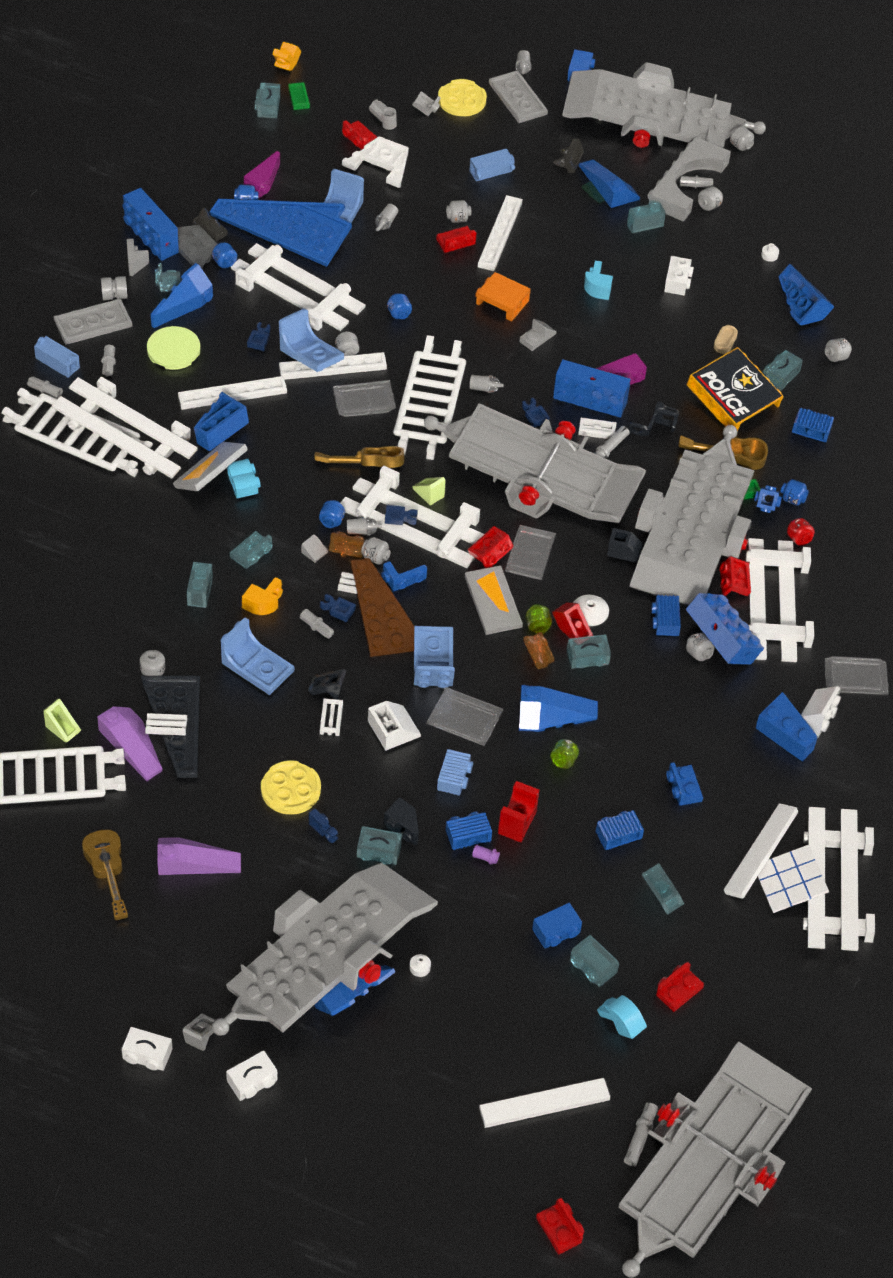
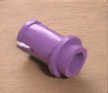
(486, 854)

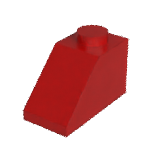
(572, 621)

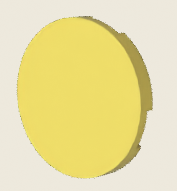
(462, 97)
(291, 787)

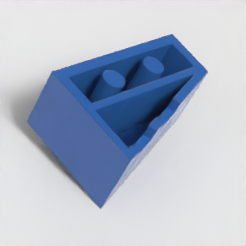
(220, 422)
(787, 727)

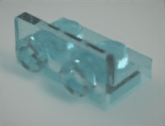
(167, 279)
(251, 549)

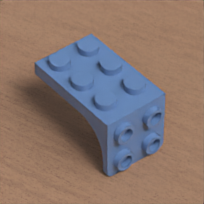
(348, 190)
(303, 345)
(433, 656)
(252, 660)

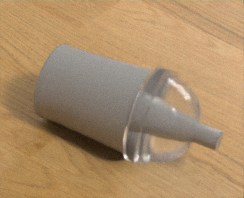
(523, 62)
(385, 218)
(485, 383)
(362, 526)

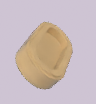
(725, 339)

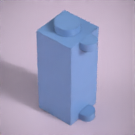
(491, 164)
(56, 356)

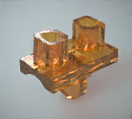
(346, 544)
(539, 650)

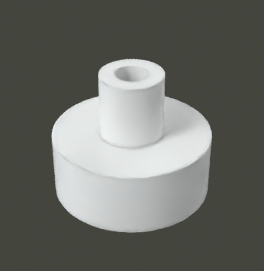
(770, 252)
(420, 965)

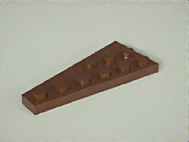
(383, 618)

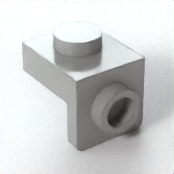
(426, 104)

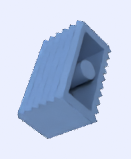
(454, 772)

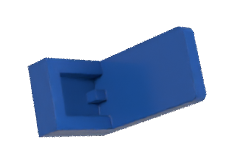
(400, 581)

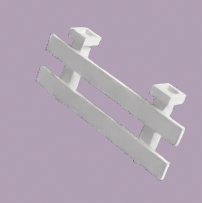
(317, 312)
(103, 397)
(455, 529)
(787, 630)
(849, 841)

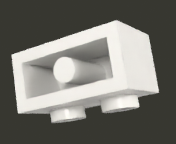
(677, 276)

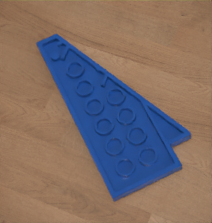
(300, 227)

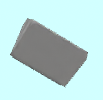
(313, 548)

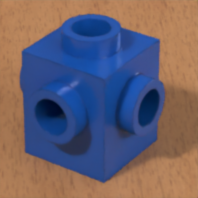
(763, 504)

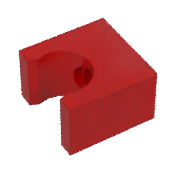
(520, 812)

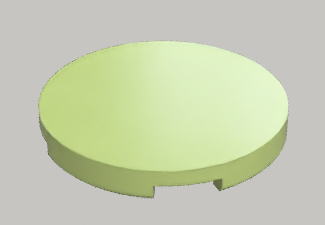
(173, 347)

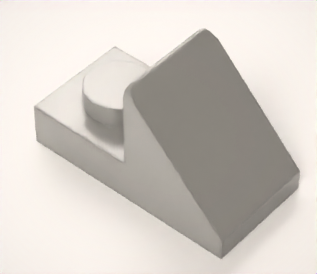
(136, 258)
(537, 335)
(199, 1031)

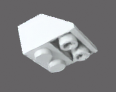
(820, 708)
(392, 724)

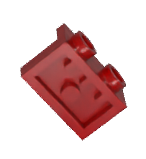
(358, 133)
(456, 239)
(491, 547)
(735, 576)
(679, 987)
(561, 1226)

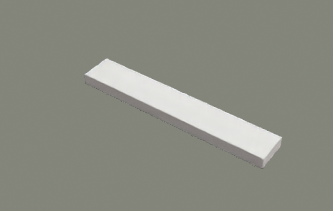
(500, 233)
(350, 364)
(237, 391)
(761, 851)
(544, 1102)

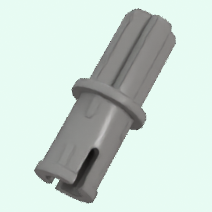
(696, 181)
(108, 360)
(45, 387)
(316, 623)

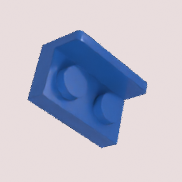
(684, 784)

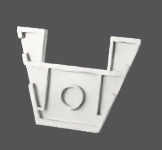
(383, 154)

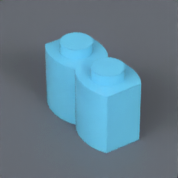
(243, 479)

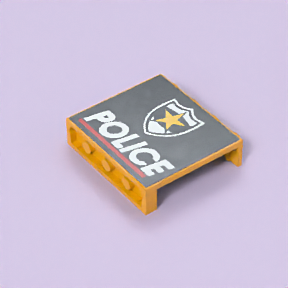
(734, 388)

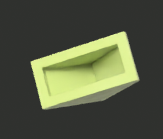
(431, 489)
(60, 721)

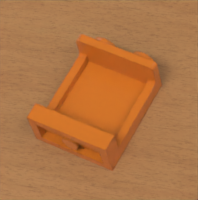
(504, 294)

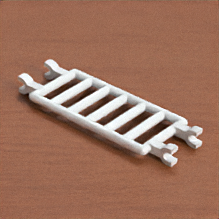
(408, 392)
(36, 402)
(117, 783)

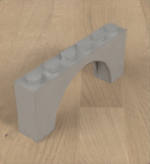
(697, 155)

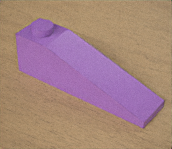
(127, 732)
(192, 857)

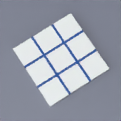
(792, 879)

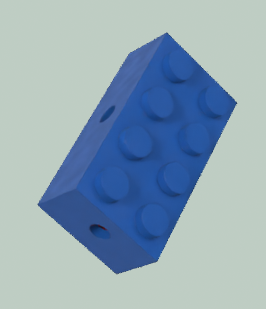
(150, 224)
(591, 388)
(725, 628)

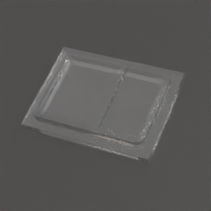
(465, 716)

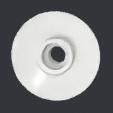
(593, 608)

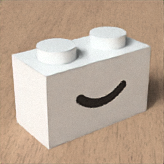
(147, 1049)
(252, 1076)

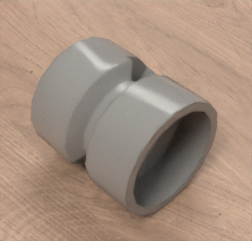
(114, 288)

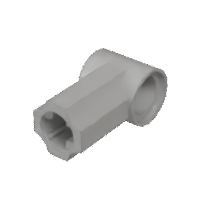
(384, 114)

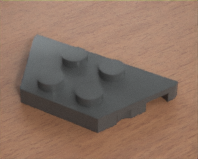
(195, 244)

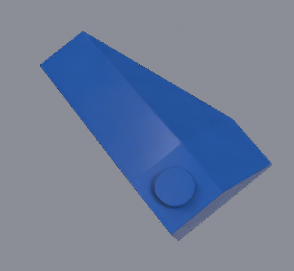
(612, 188)
(187, 296)
(805, 300)
(550, 708)
(342, 996)

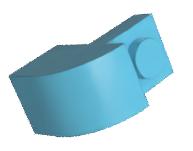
(598, 284)
(624, 1015)

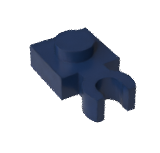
(259, 338)
(534, 414)
(397, 515)
(340, 609)
(321, 825)

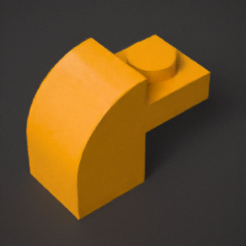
(287, 56)
(262, 601)

